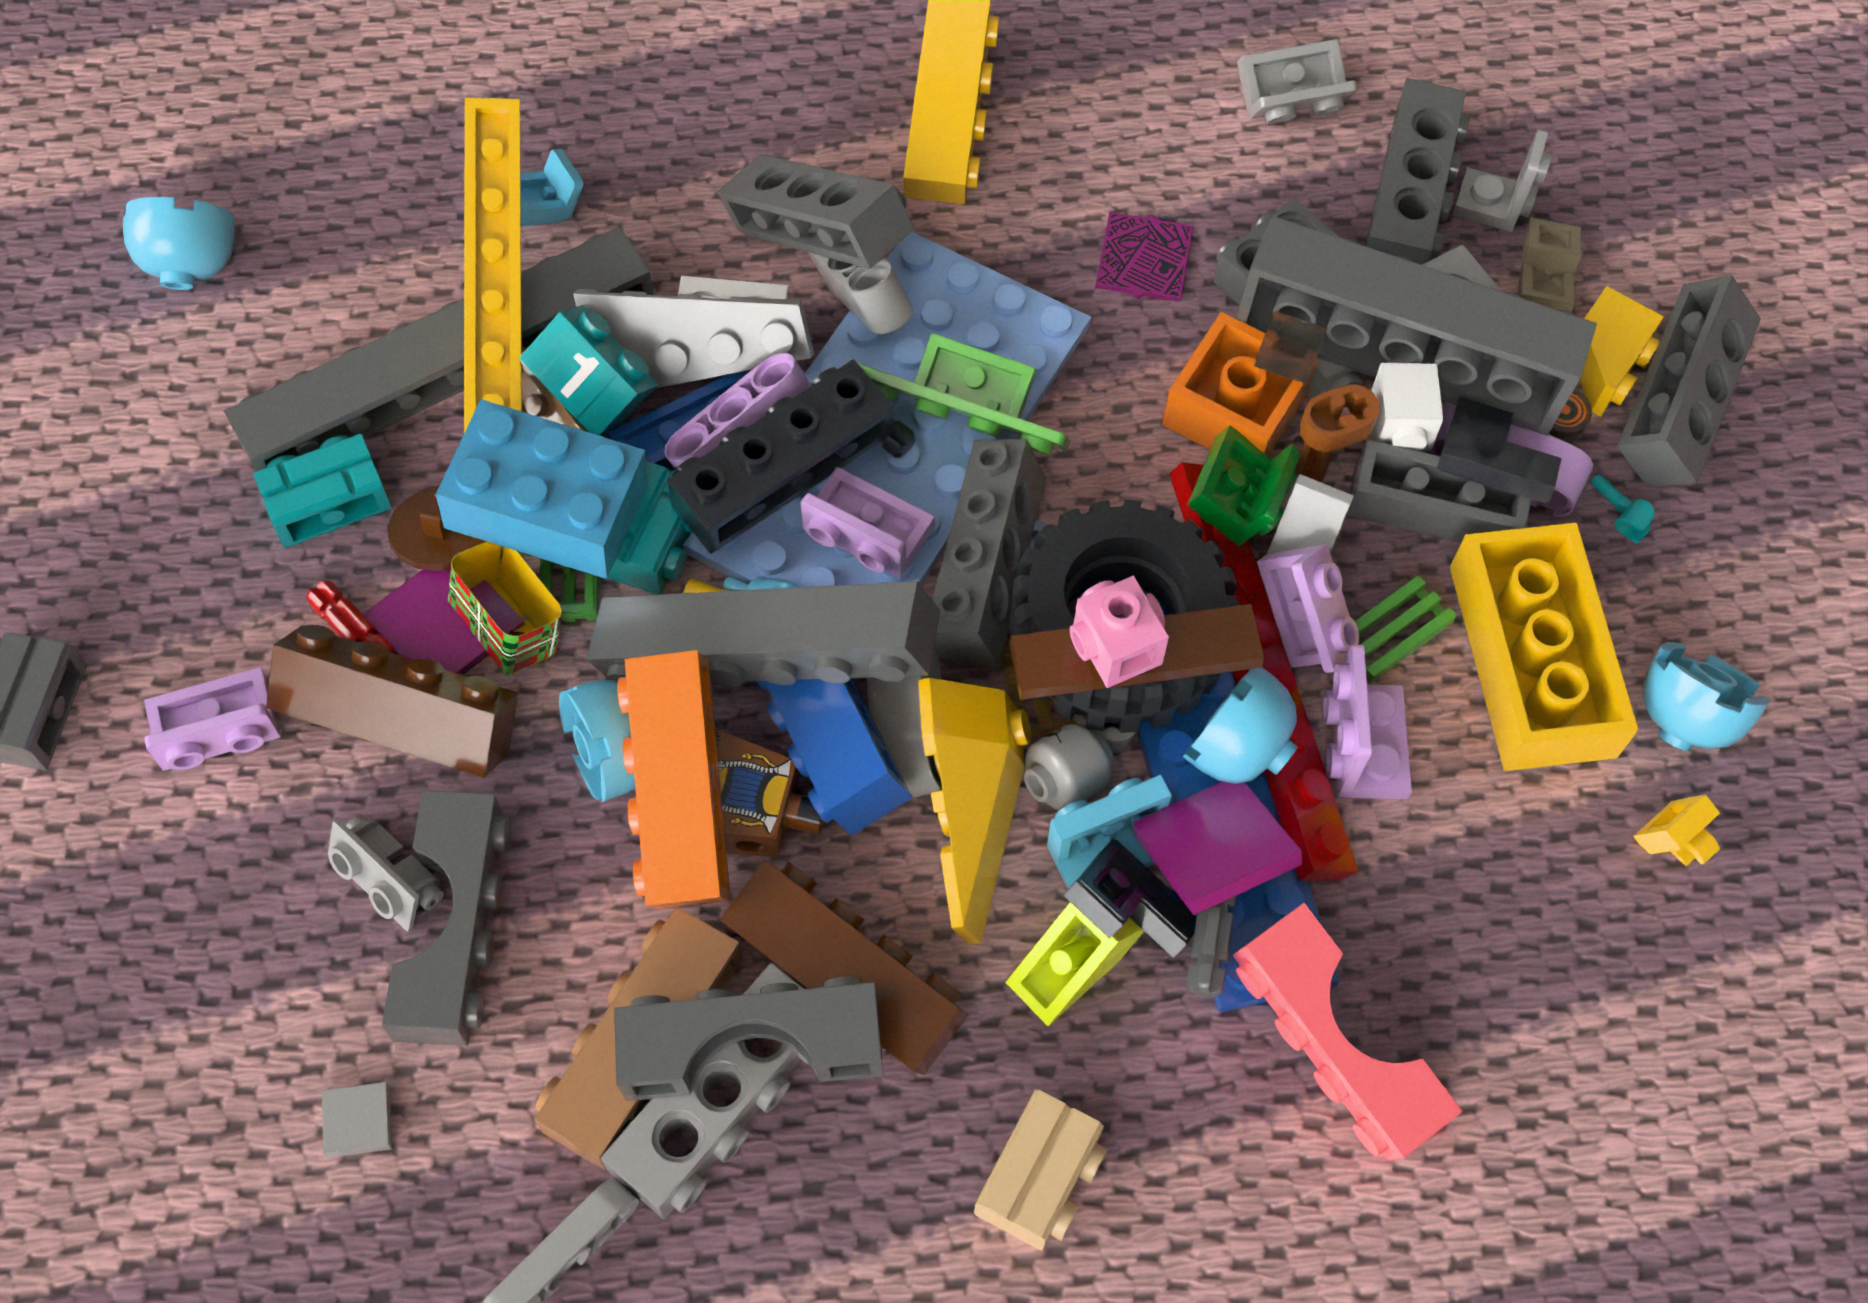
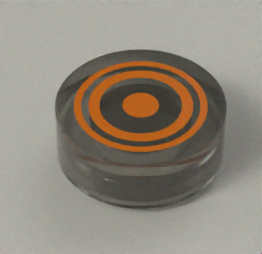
(1573, 418)

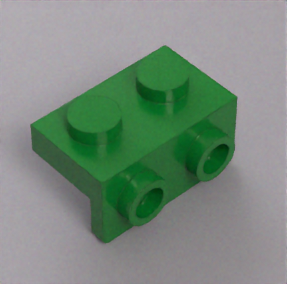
(1242, 486)

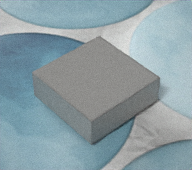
(356, 1119)

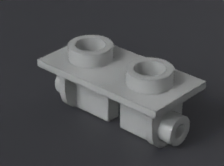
(364, 854)

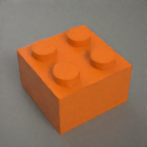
(1226, 389)

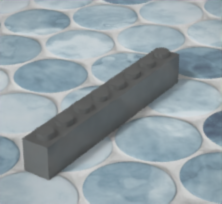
(418, 360)

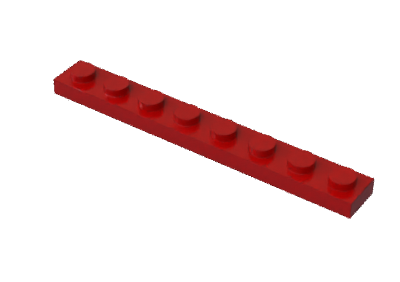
(1302, 786)

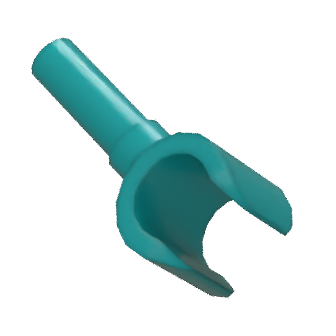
(1634, 516)

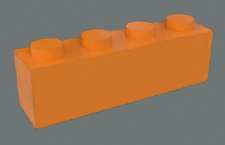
(675, 780)

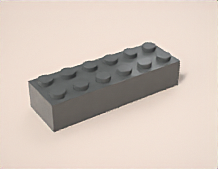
(1398, 311)

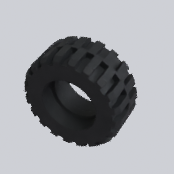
(1113, 546)

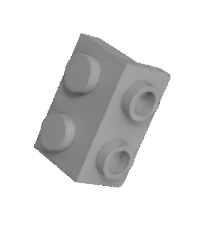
(1295, 80)

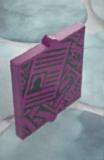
(1144, 256)

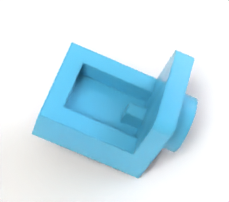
(550, 193)

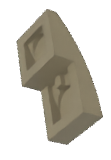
(1550, 263)

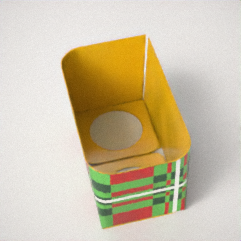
(521, 590)

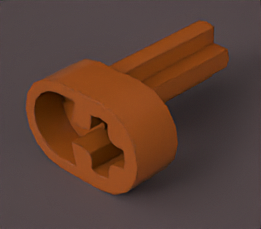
(1328, 431)

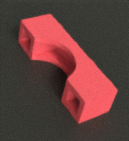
(1392, 1102)

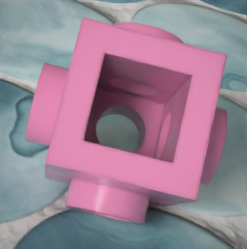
(1119, 630)

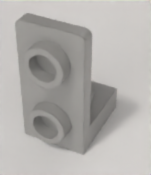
(1501, 200)

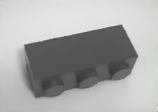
(1409, 493)

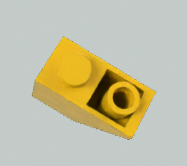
(1619, 342)

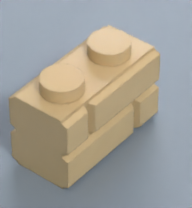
(1040, 1170)

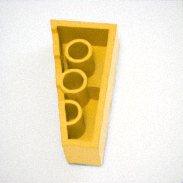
(948, 100)

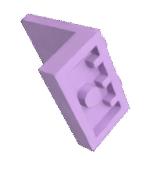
(1368, 732)

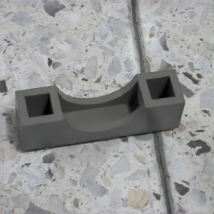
(436, 992)
(668, 1043)

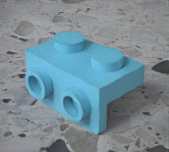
(1085, 828)

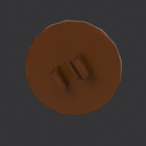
(419, 534)

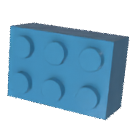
(542, 488)

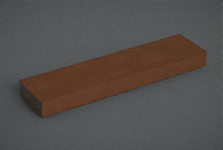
(1196, 646)

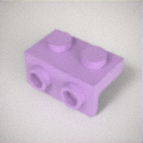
(866, 522)
(1309, 606)
(210, 720)

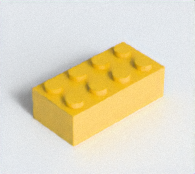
(1542, 647)

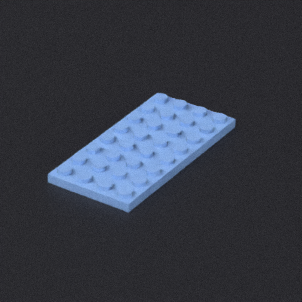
(951, 300)

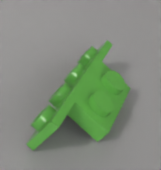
(974, 385)

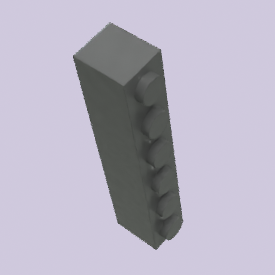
(776, 632)

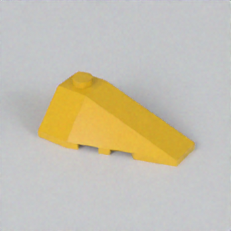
(981, 763)

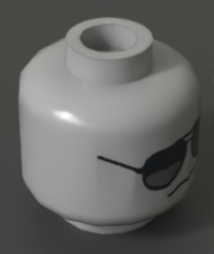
(1068, 765)

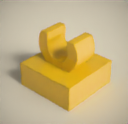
(1681, 830)

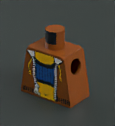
(760, 798)

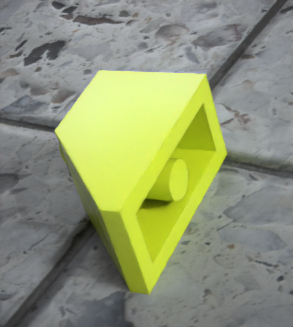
(1068, 962)

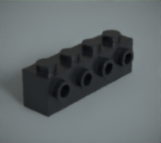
(780, 455)

